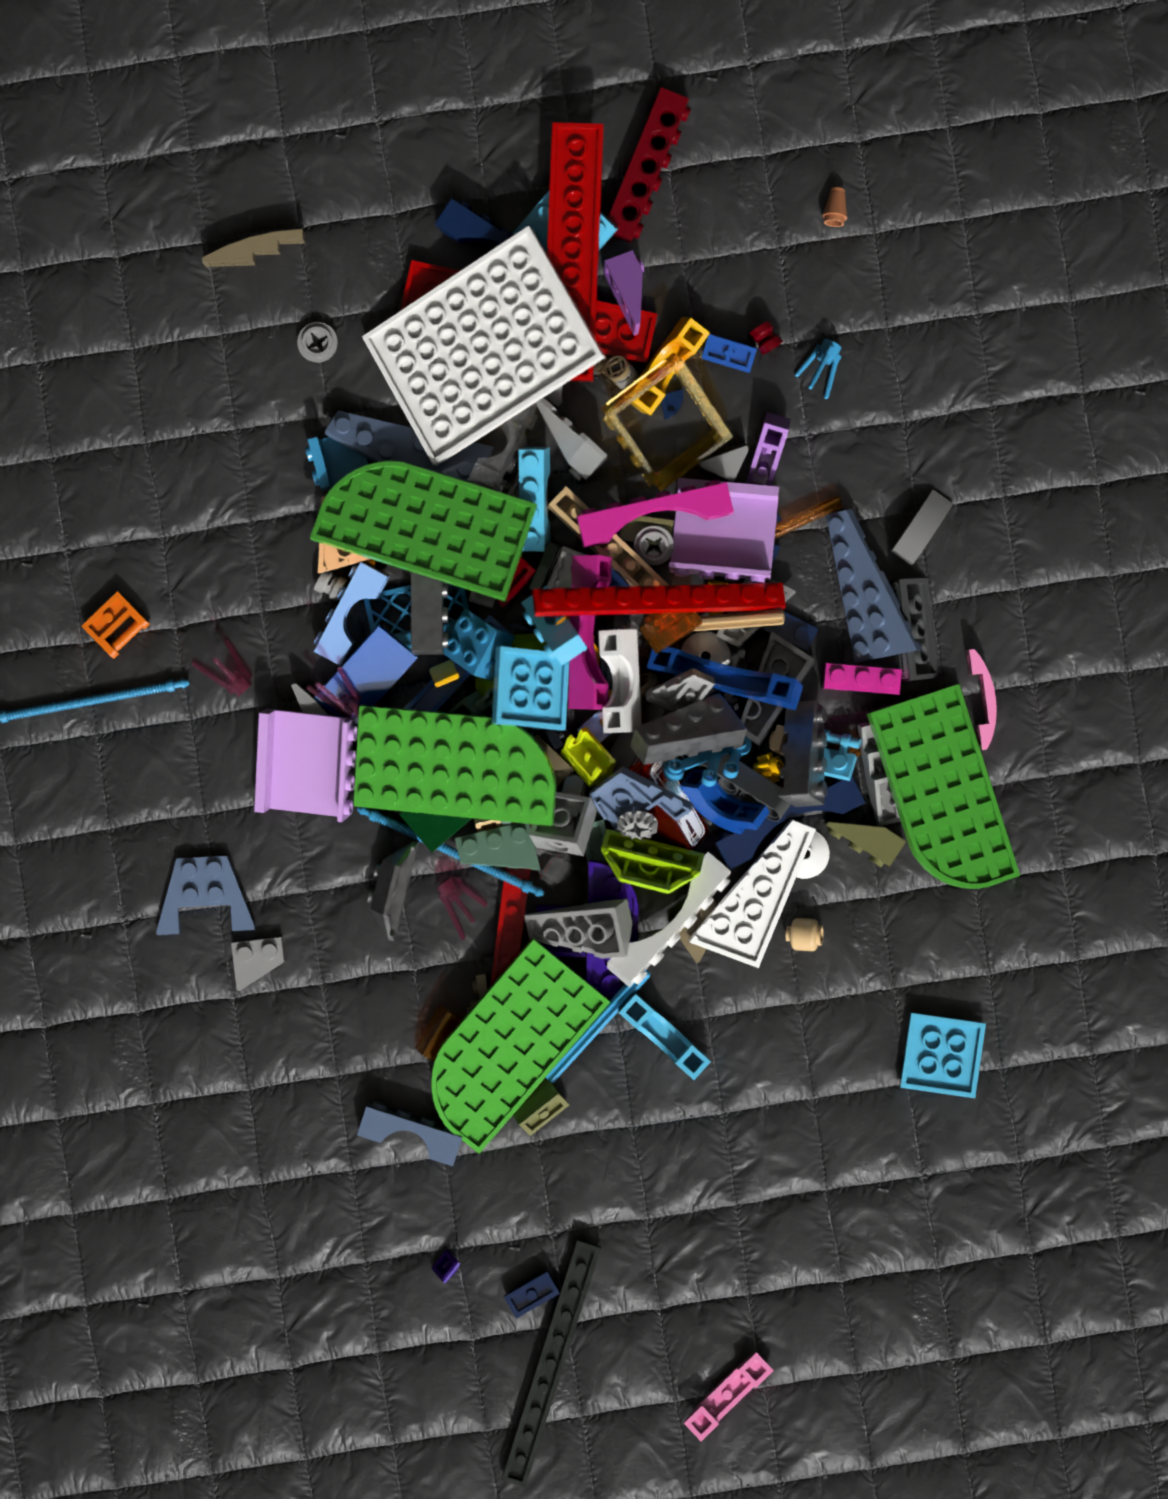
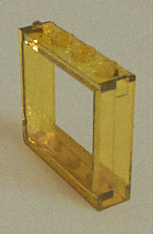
(690, 457)

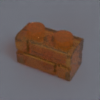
(668, 628)

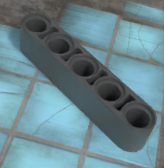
(749, 787)

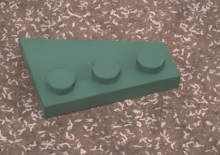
(501, 847)

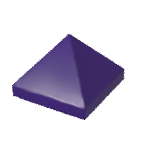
(446, 1266)

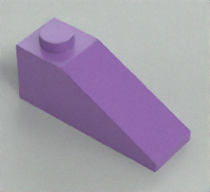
(625, 278)
(768, 450)

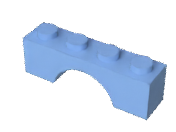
(336, 640)

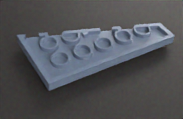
(393, 442)
(868, 600)

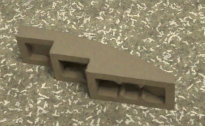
(245, 251)

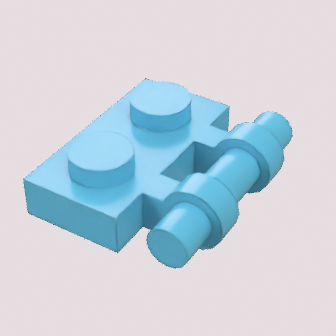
(840, 763)

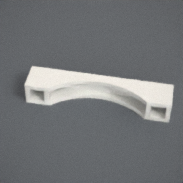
(649, 951)

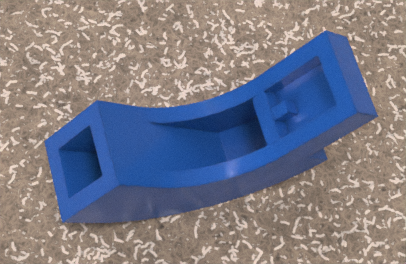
(720, 806)

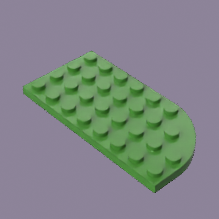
(427, 525)
(451, 766)
(943, 790)
(510, 1043)

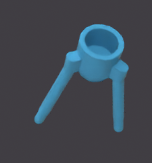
(827, 353)

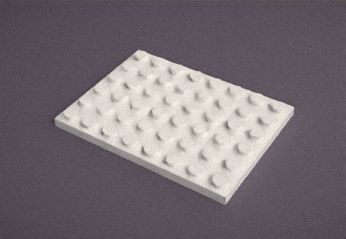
(483, 346)

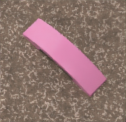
(977, 666)
(727, 1395)

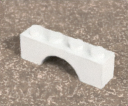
(620, 652)

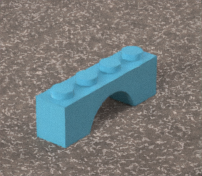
(533, 479)
(665, 1036)

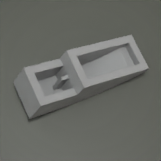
(922, 527)

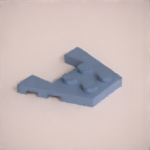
(631, 792)
(203, 883)

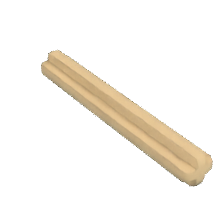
(741, 620)

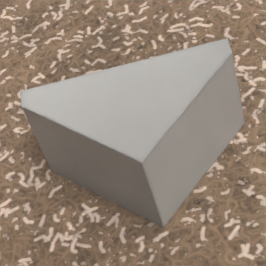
(725, 465)

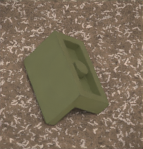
(632, 528)
(540, 1107)

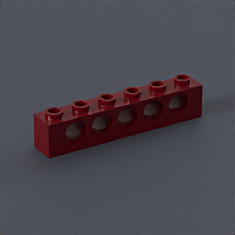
(666, 104)

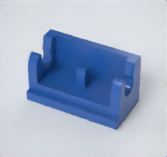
(729, 352)

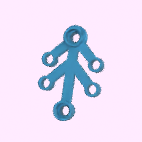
(676, 773)

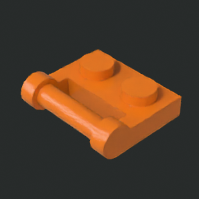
(109, 618)

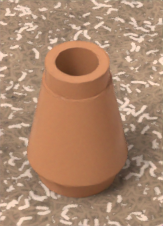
(835, 209)

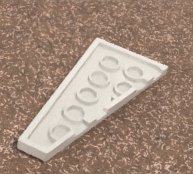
(750, 910)

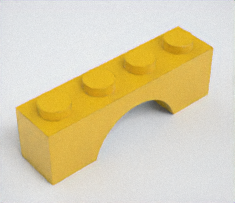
(684, 342)

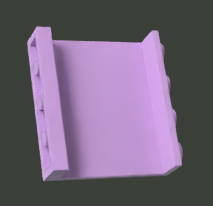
(732, 544)
(305, 763)

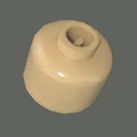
(805, 934)

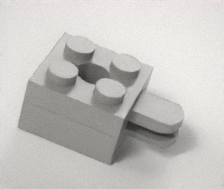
(572, 820)

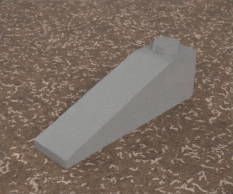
(577, 449)
(593, 928)

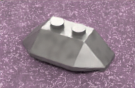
(391, 888)

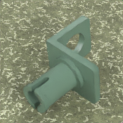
(476, 704)

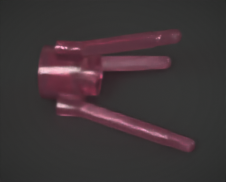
(238, 682)
(347, 704)
(451, 891)

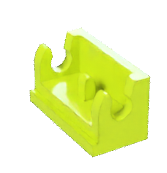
(588, 757)

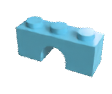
(561, 639)

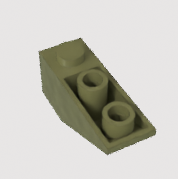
(874, 840)

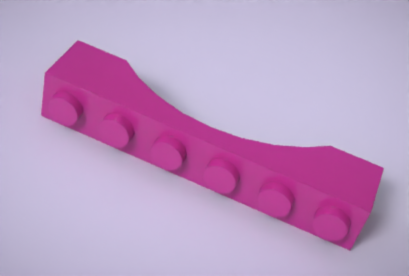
(705, 502)
(586, 682)

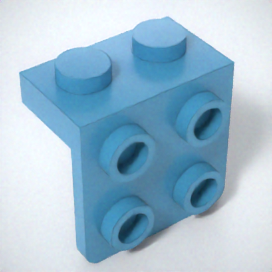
(331, 461)
(475, 643)

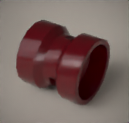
(763, 332)

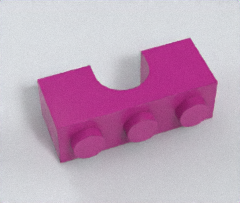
(861, 679)

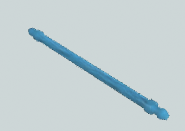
(169, 685)
(526, 885)

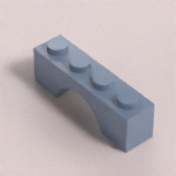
(380, 1122)

